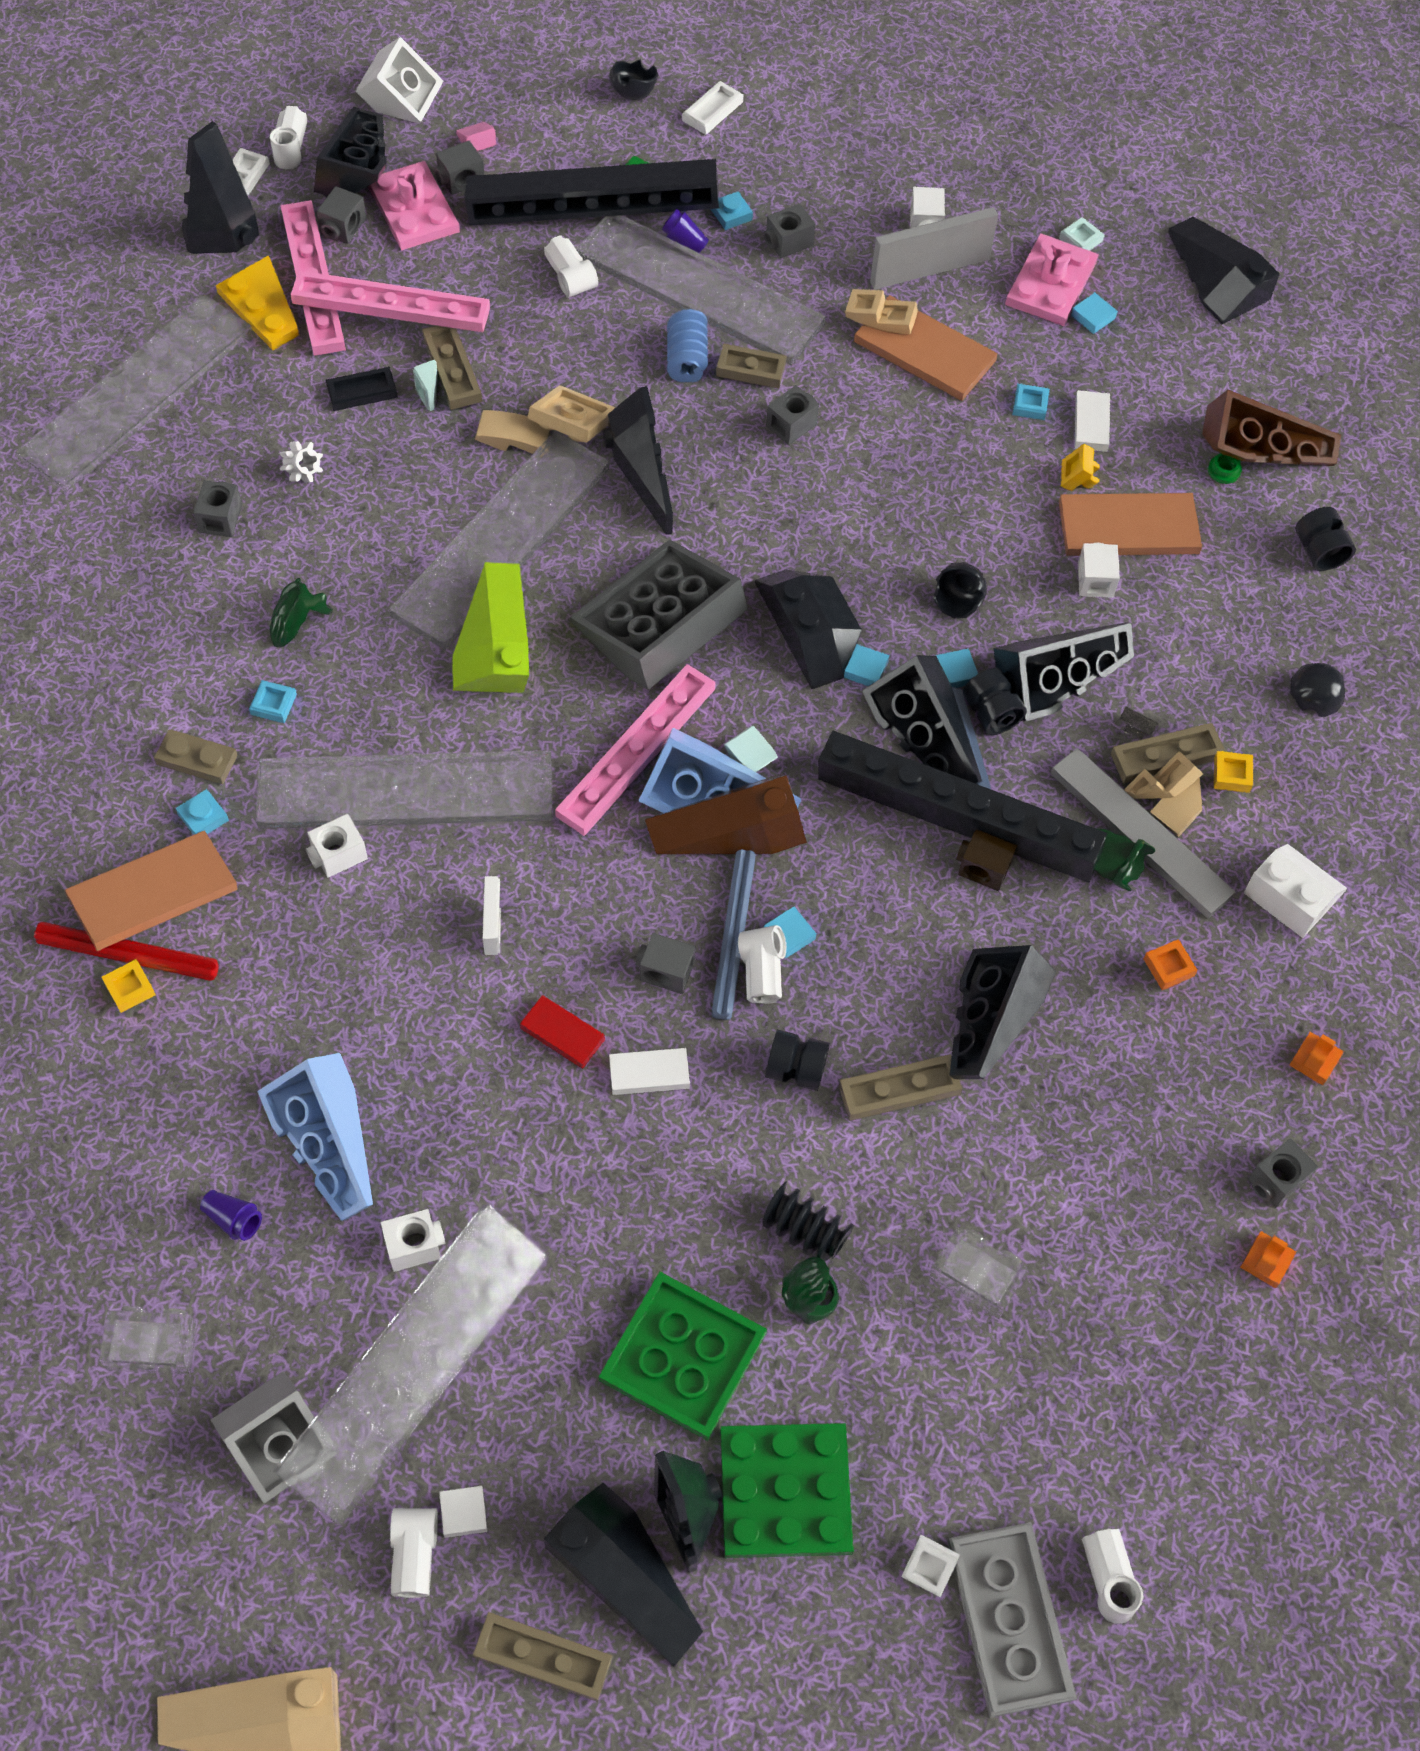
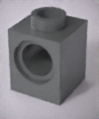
(456, 164)
(341, 215)
(789, 231)
(792, 414)
(218, 508)
(666, 962)
(1292, 1162)

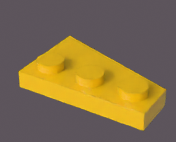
(261, 302)

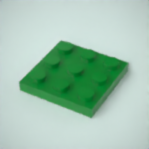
(683, 1355)
(786, 1490)

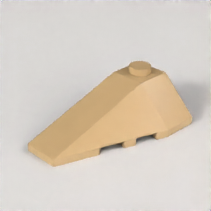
(255, 1715)

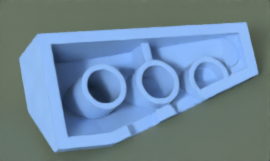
(692, 772)
(321, 1118)

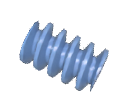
(687, 345)

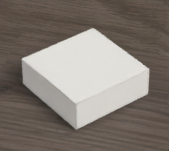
(463, 1511)
(930, 1565)

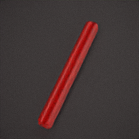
(127, 951)

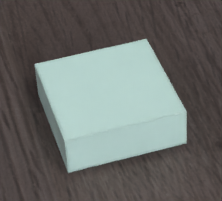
(1082, 234)

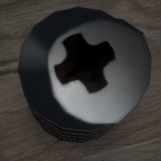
(805, 1224)

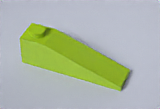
(494, 637)

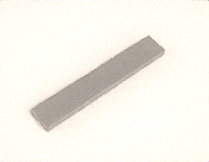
(1129, 819)

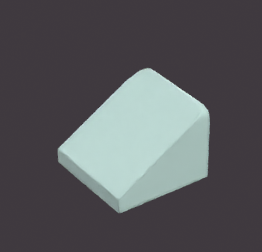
(427, 383)
(751, 749)

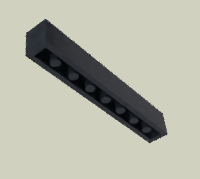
(592, 192)
(960, 805)

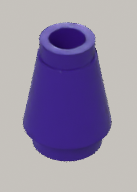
(684, 231)
(234, 1216)

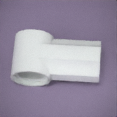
(288, 138)
(572, 272)
(762, 953)
(412, 1537)
(1112, 1572)

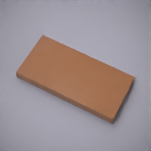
(932, 353)
(1132, 521)
(151, 890)

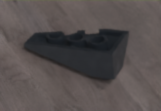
(353, 154)
(218, 205)
(1224, 270)
(638, 455)
(1060, 665)
(924, 715)
(999, 998)
(687, 1503)
(618, 1562)

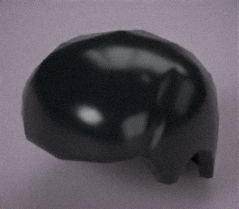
(632, 79)
(960, 590)
(1318, 688)

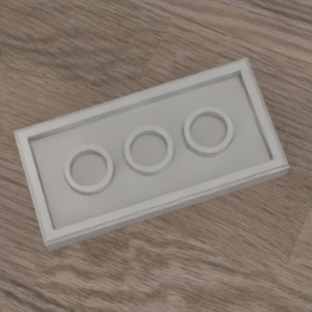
(933, 248)
(1011, 1620)

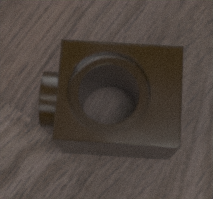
(985, 859)

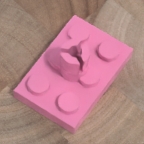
(413, 205)
(1052, 279)

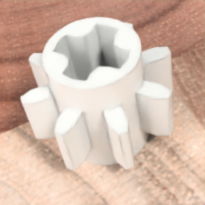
(296, 454)

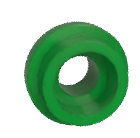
(1221, 462)

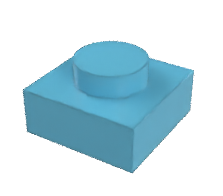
(732, 211)
(202, 813)

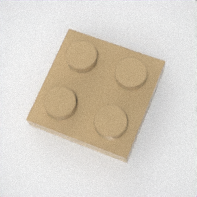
(570, 414)

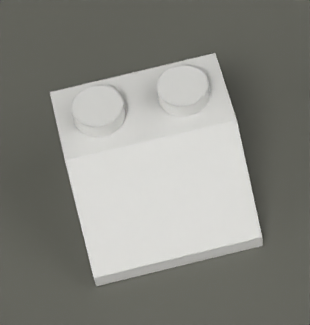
(399, 83)
(1293, 889)

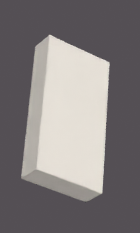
(712, 107)
(1092, 420)
(649, 1071)

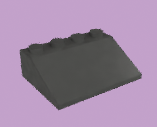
(661, 612)

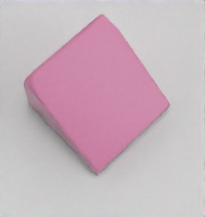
(480, 135)

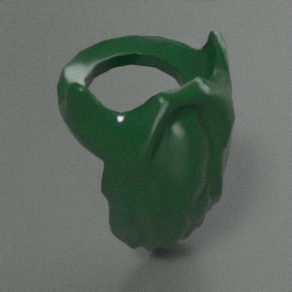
(292, 611)
(1122, 859)
(806, 1288)

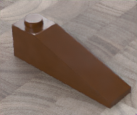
(1265, 434)
(749, 818)

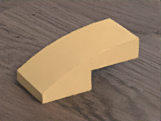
(872, 310)
(507, 428)

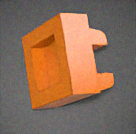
(1170, 964)
(1317, 1057)
(1268, 1259)

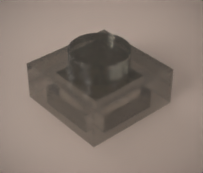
(1137, 724)

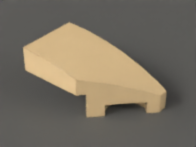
(1168, 782)
(1179, 811)

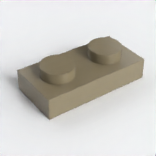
(751, 365)
(195, 756)

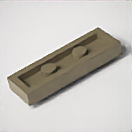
(452, 366)
(1153, 753)
(899, 1087)
(543, 1656)

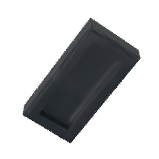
(361, 388)

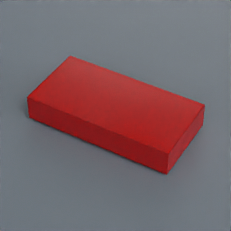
(562, 1031)

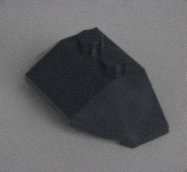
(813, 622)

